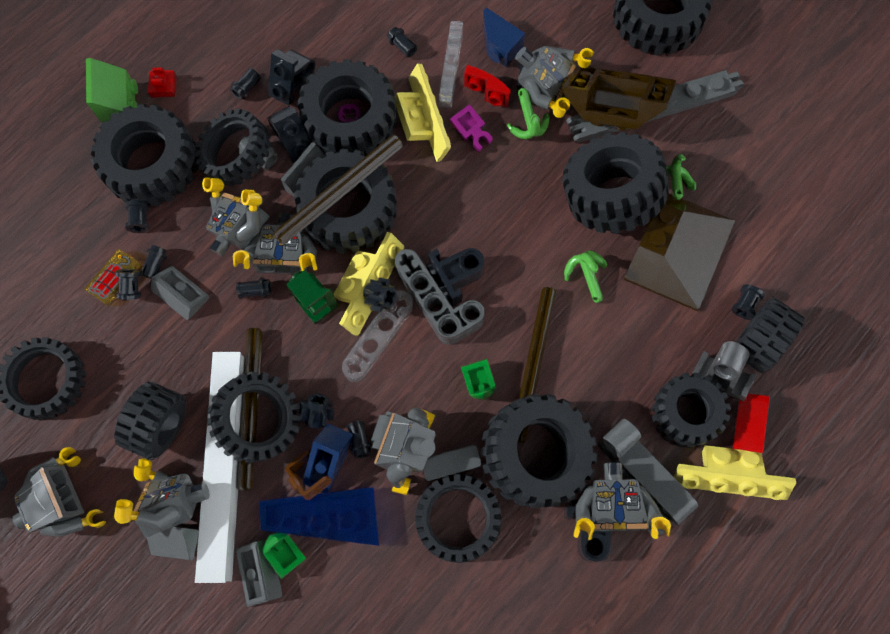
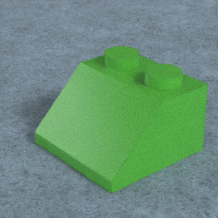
(108, 89)

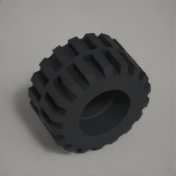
(770, 334)
(706, 395)
(150, 420)

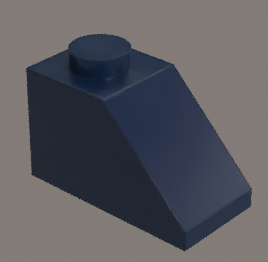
(501, 38)
(327, 455)

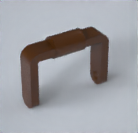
(297, 483)

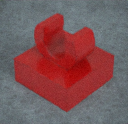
(161, 83)

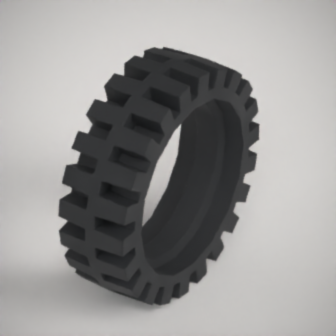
(219, 133)
(15, 365)
(491, 507)

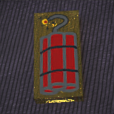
(105, 283)

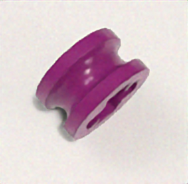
(348, 108)

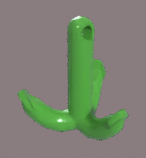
(532, 120)
(677, 174)
(589, 263)

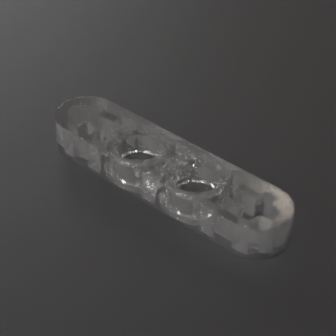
(451, 64)
(381, 337)

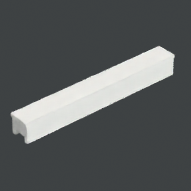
(220, 473)

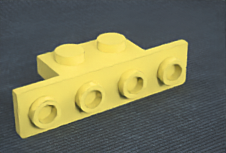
(420, 114)
(358, 274)
(734, 473)

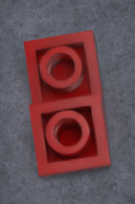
(495, 91)
(751, 423)

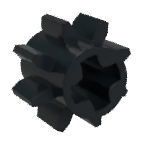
(380, 294)
(317, 410)

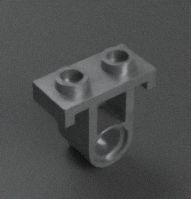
(727, 369)

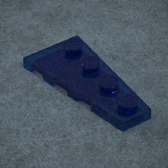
(330, 516)

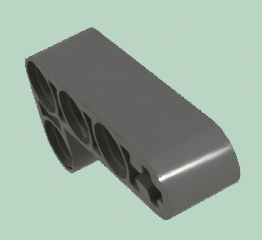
(432, 295)
(623, 447)

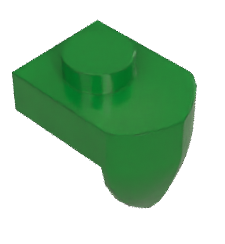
(479, 379)
(282, 553)

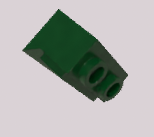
(312, 295)

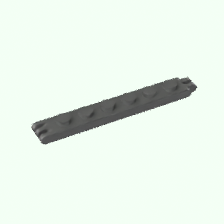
(684, 97)

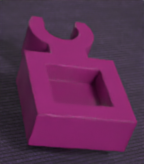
(469, 125)

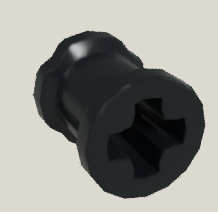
(137, 216)
(128, 284)
(748, 301)

